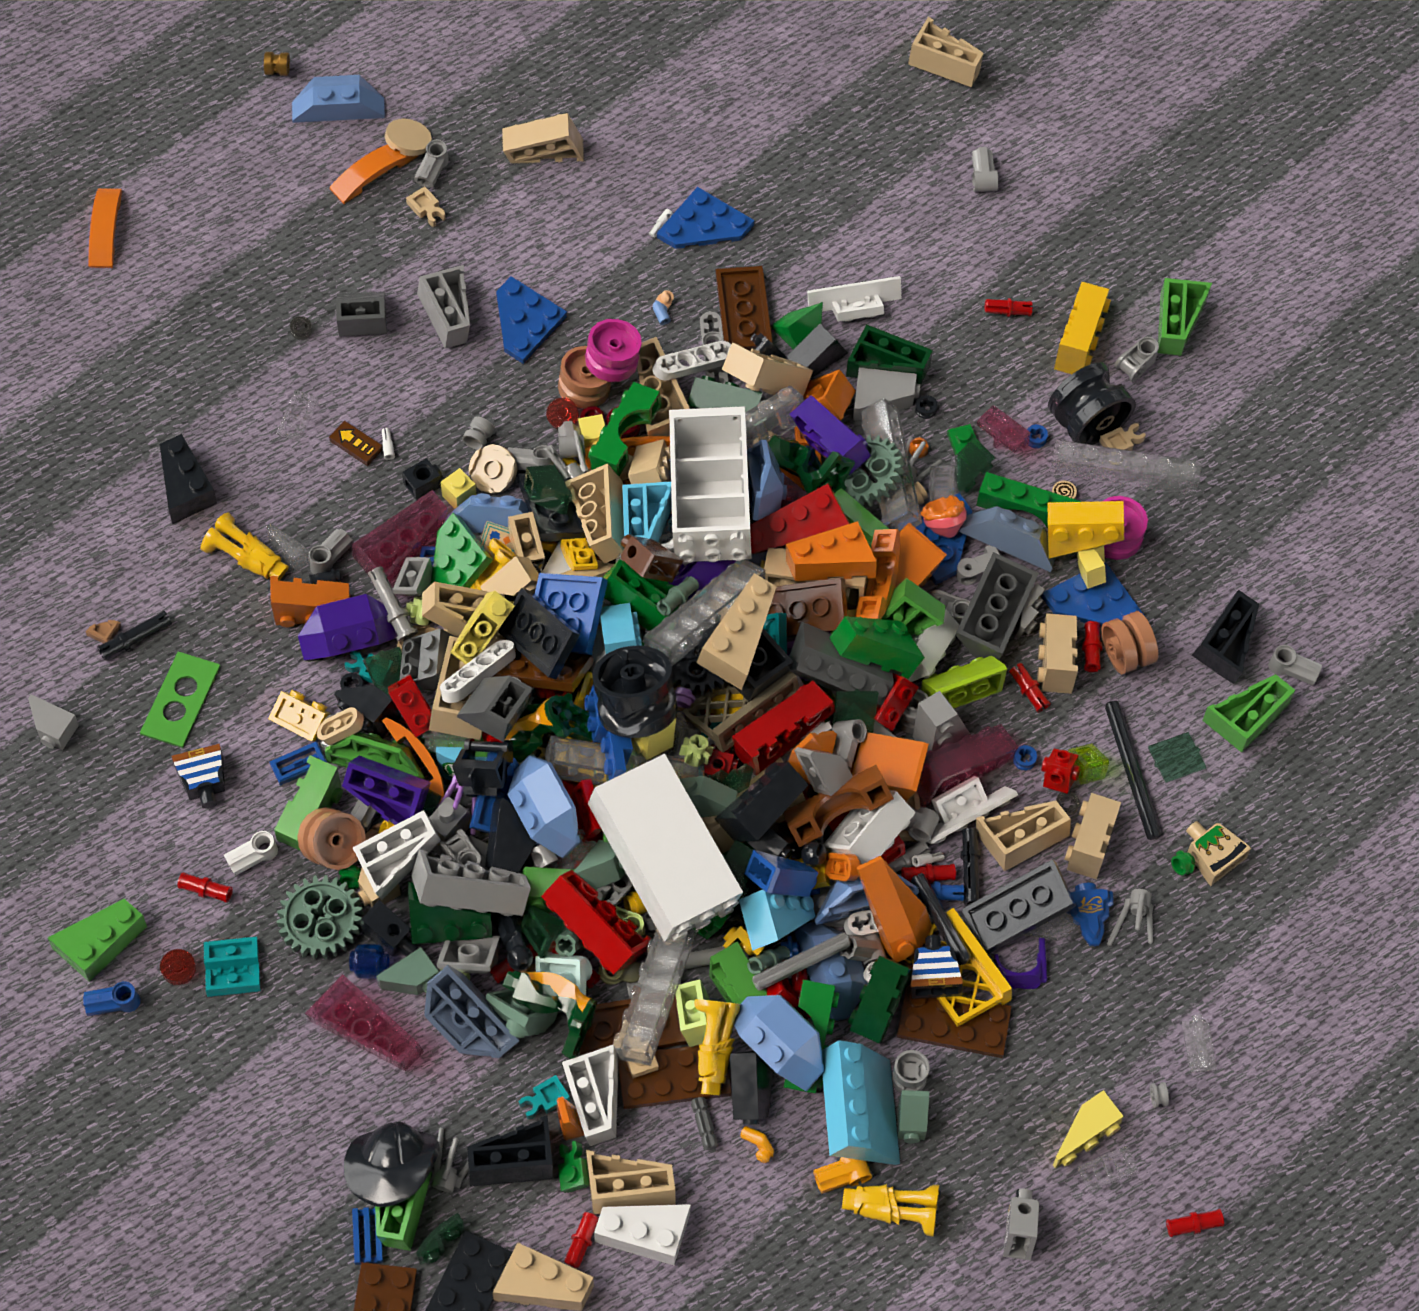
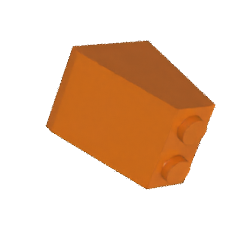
(917, 557)
(896, 758)

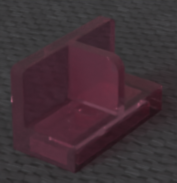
(1004, 429)

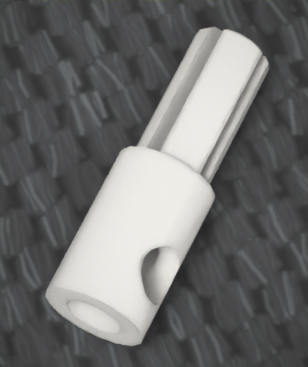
(660, 222)
(387, 444)
(924, 859)

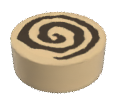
(1065, 488)

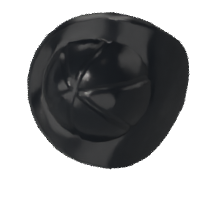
(389, 1163)

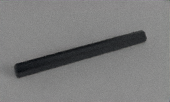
(1133, 770)

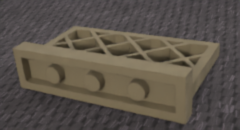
(748, 713)

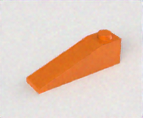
(895, 909)

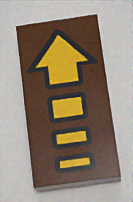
(355, 443)

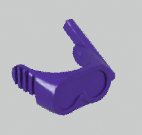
(1030, 979)

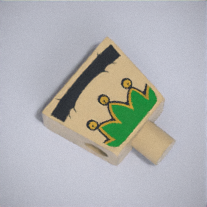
(1216, 850)

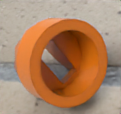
(915, 444)

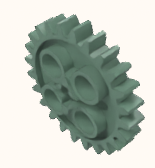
(883, 465)
(298, 910)

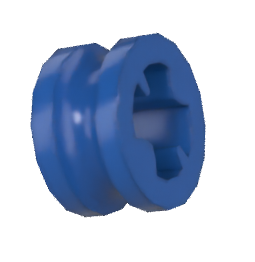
(1038, 442)
(1025, 749)

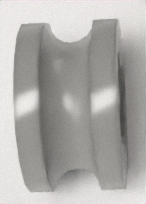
(1159, 1094)

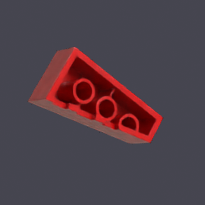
(798, 520)
(595, 922)

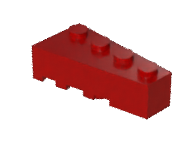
(782, 727)

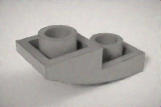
(1026, 619)

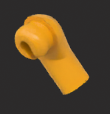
(761, 1141)

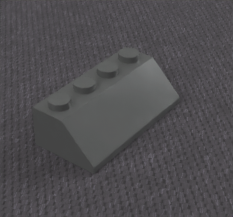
(995, 607)
(820, 662)

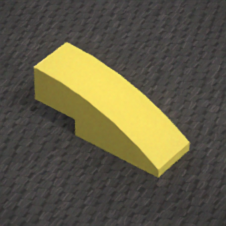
(1092, 566)

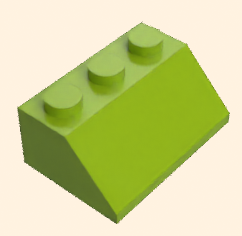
(968, 682)

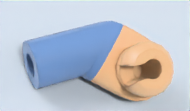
(661, 306)

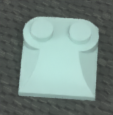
(573, 968)

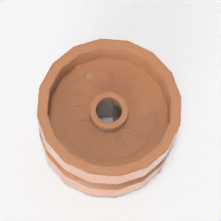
(579, 383)
(1129, 642)
(329, 838)

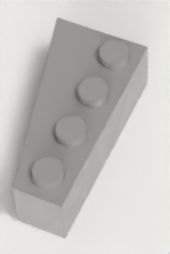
(468, 886)

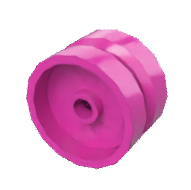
(613, 350)
(1134, 530)

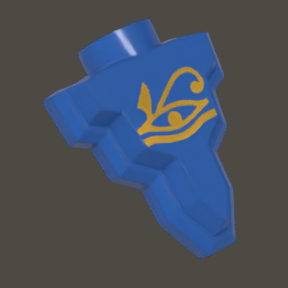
(1091, 911)

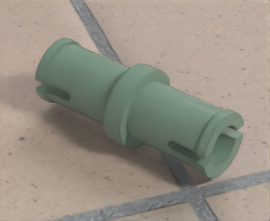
(677, 595)
(768, 959)

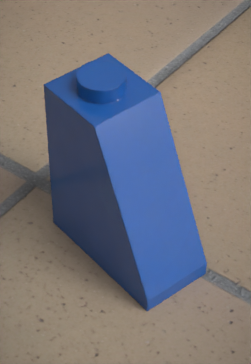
(781, 874)

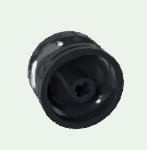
(1090, 405)
(635, 691)

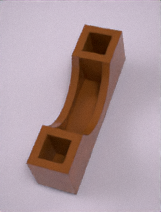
(811, 816)

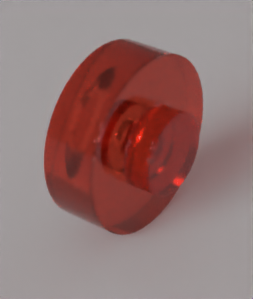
(561, 411)
(177, 967)

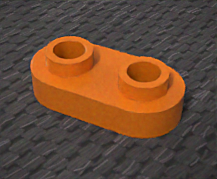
(842, 866)

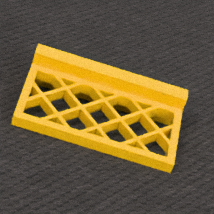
(985, 970)

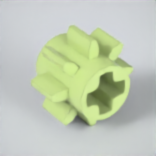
(415, 611)
(696, 750)

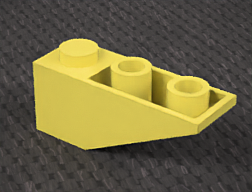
(481, 626)
(1093, 1121)

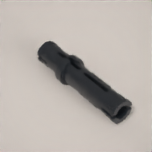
(125, 640)
(970, 857)

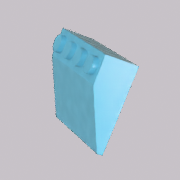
(859, 1104)

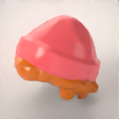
(944, 516)

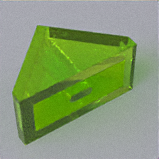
(1092, 763)

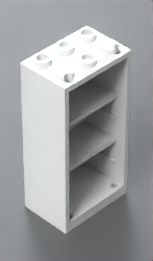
(710, 484)
(665, 848)

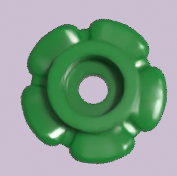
(1183, 863)
(350, 876)

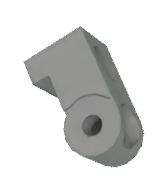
(971, 570)
(542, 858)

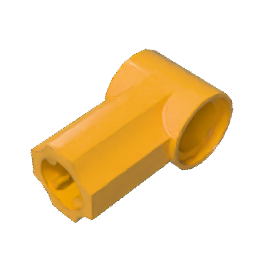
(841, 1173)

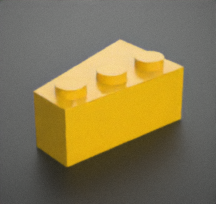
(1083, 525)

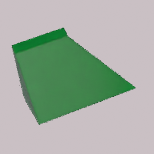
(798, 324)

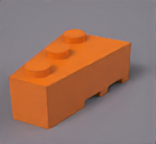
(831, 554)
(296, 601)

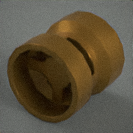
(276, 63)

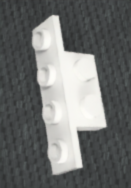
(857, 299)
(964, 804)

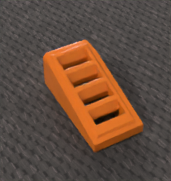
(569, 1119)

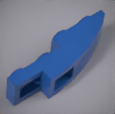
(616, 748)

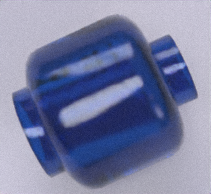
(368, 961)

